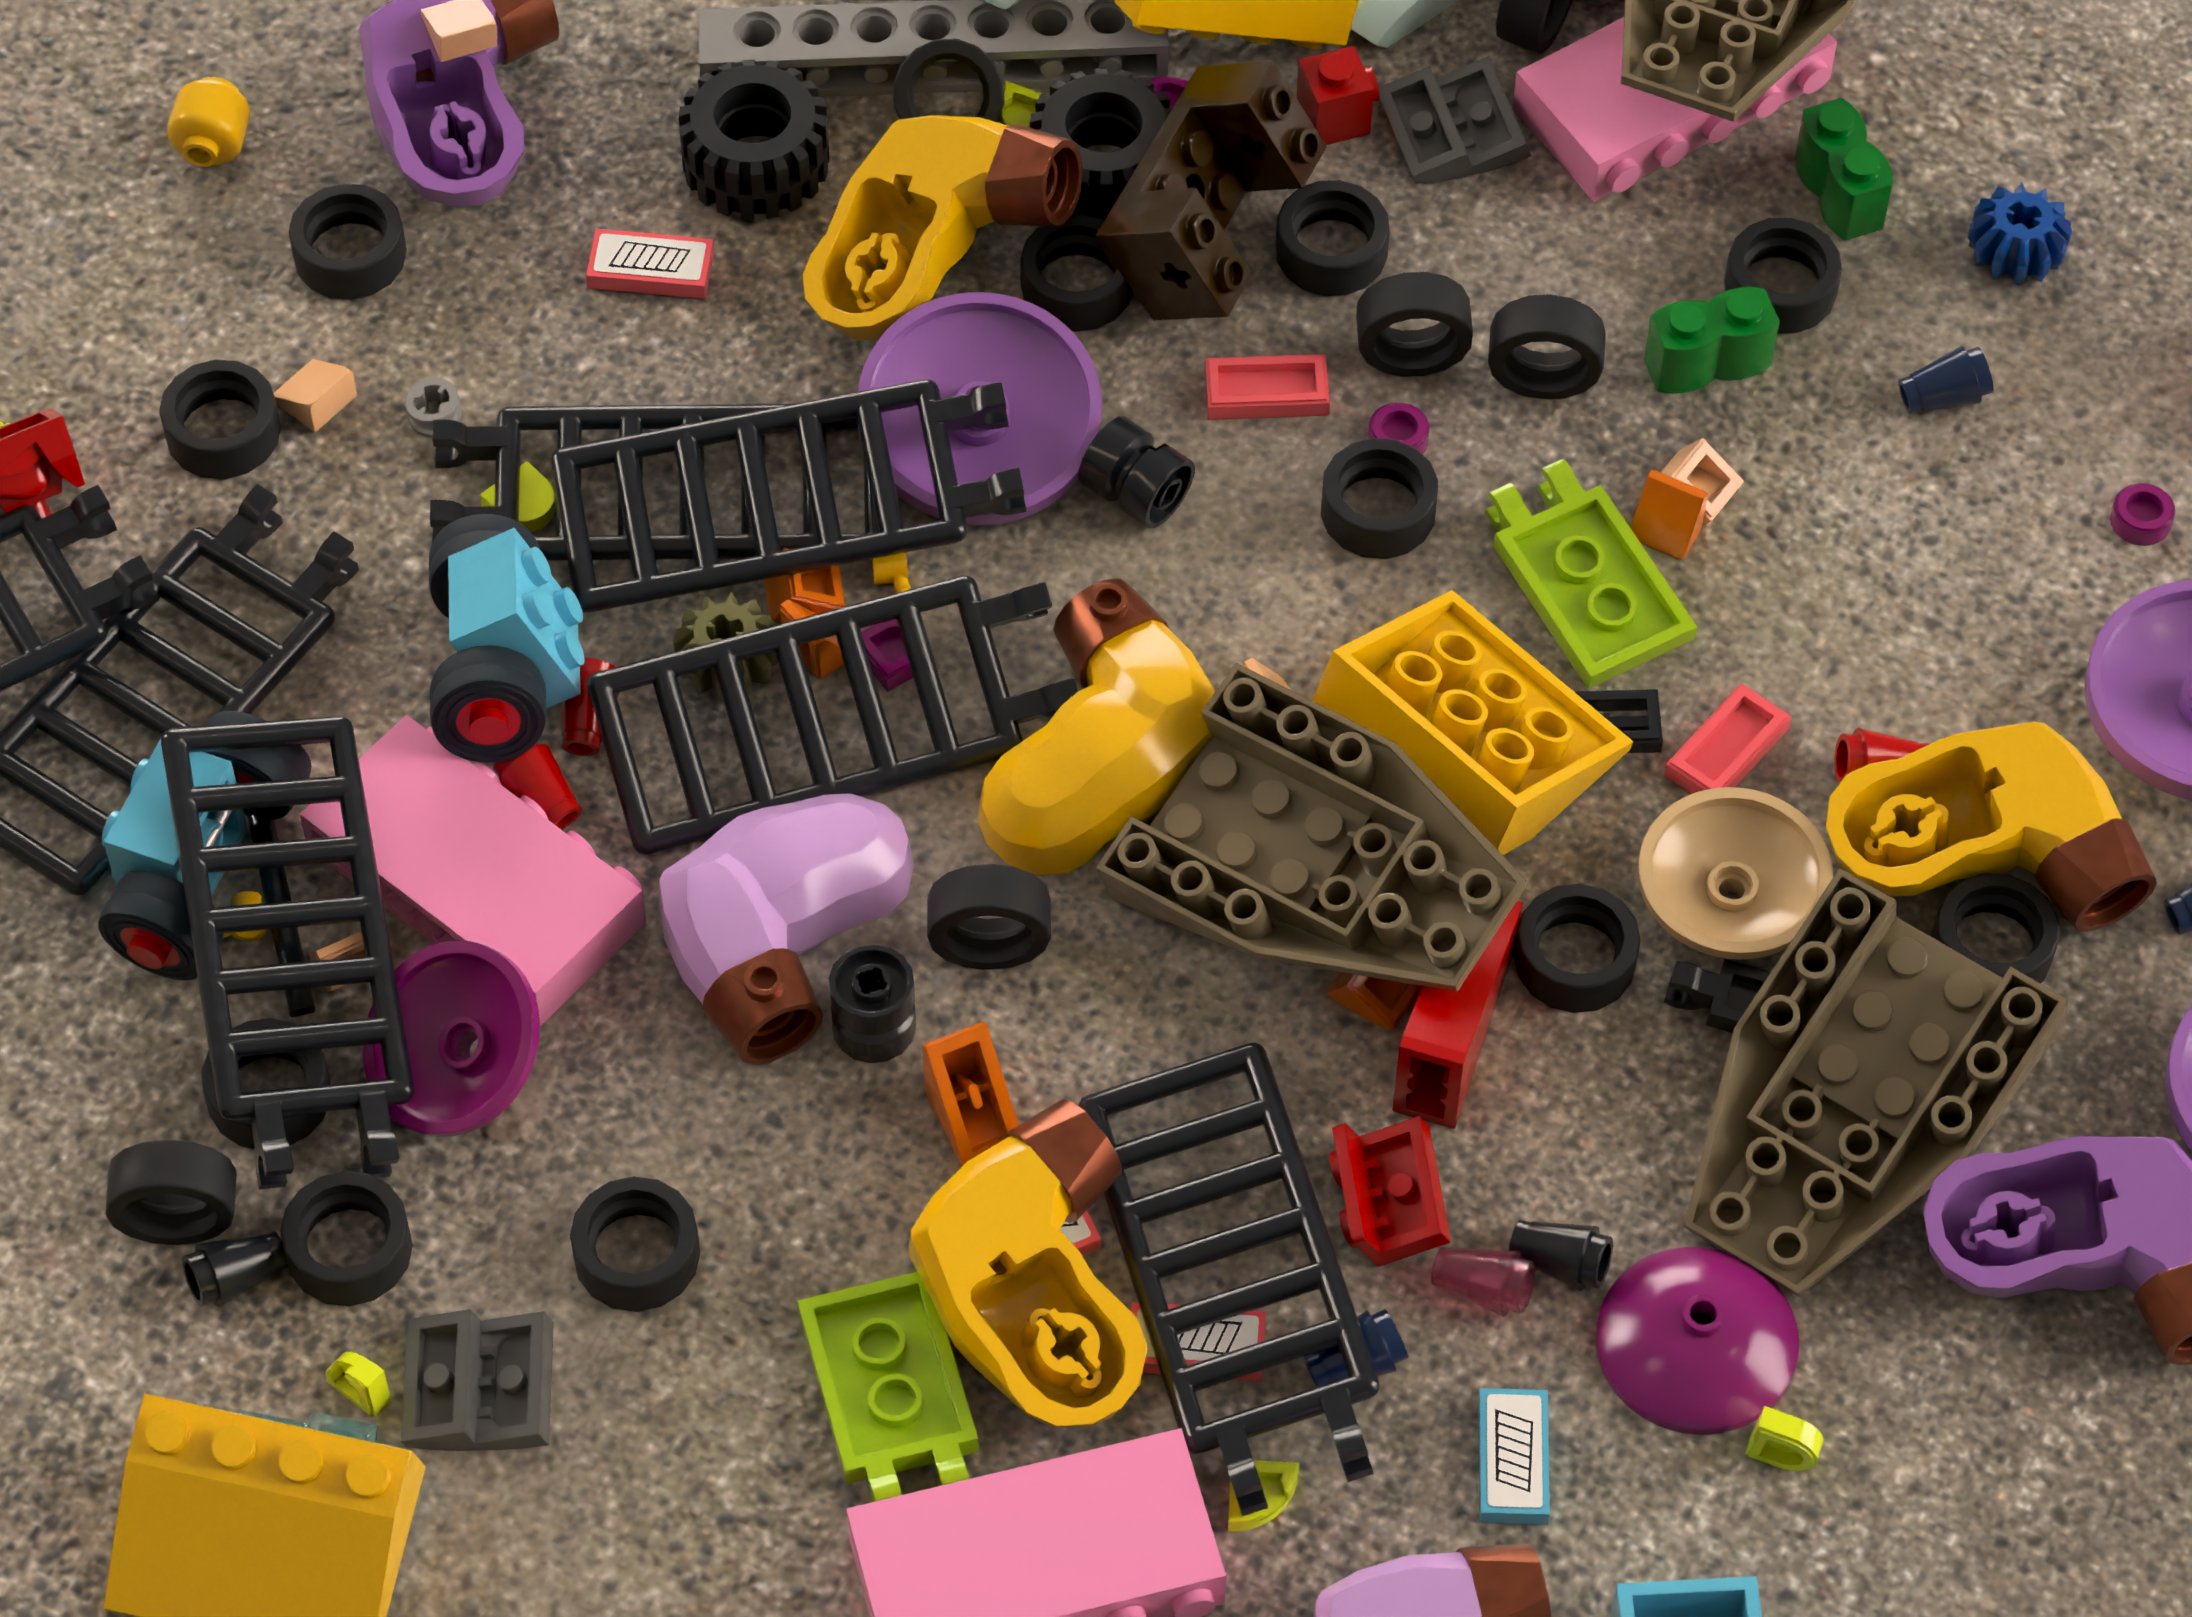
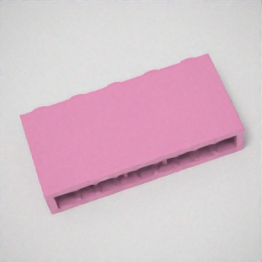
(1618, 134)
(485, 866)
(1048, 1539)

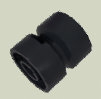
(1129, 468)
(872, 1003)

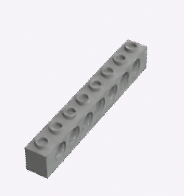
(862, 45)

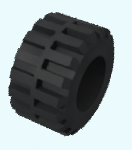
(746, 104)
(1103, 112)

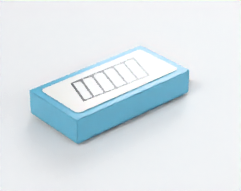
(1513, 1456)

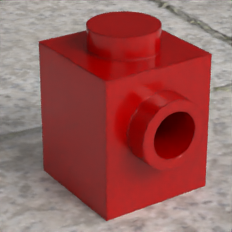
(1337, 94)

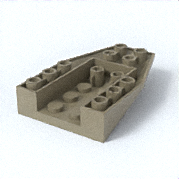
(1720, 51)
(1315, 847)
(1857, 1085)

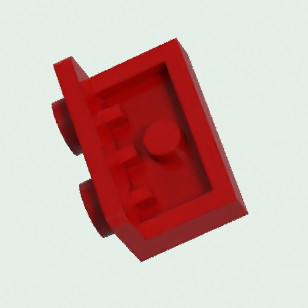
(1390, 1190)

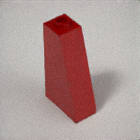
(1448, 1034)

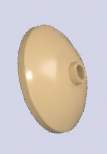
(1737, 845)

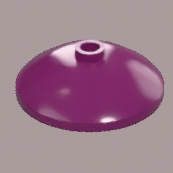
(446, 1003)
(1689, 1372)

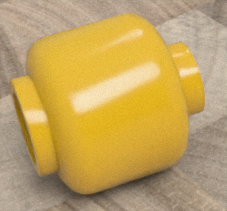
(209, 122)

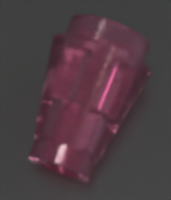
(1486, 1277)

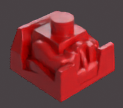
(34, 460)

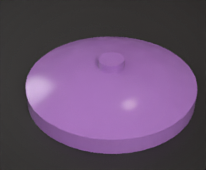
(981, 341)
(2143, 687)

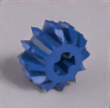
(2019, 233)

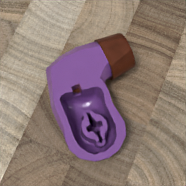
(449, 118)
(2074, 1220)

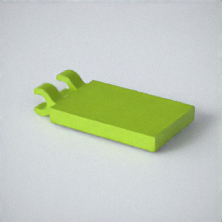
(1588, 576)
(889, 1383)

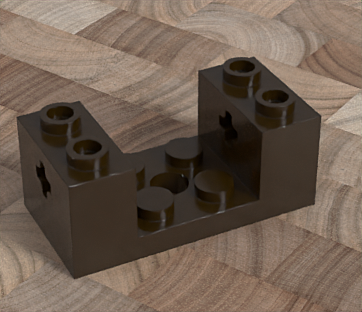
(1224, 137)

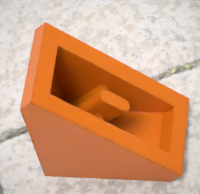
(968, 1090)

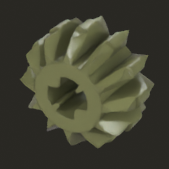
(722, 622)

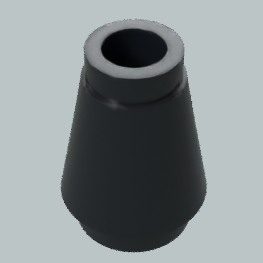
(1565, 1251)
(232, 1266)

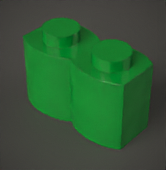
(1843, 169)
(1711, 340)

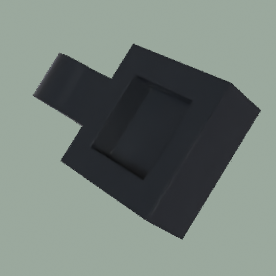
(1723, 993)

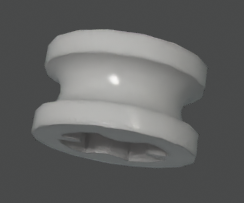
(428, 391)

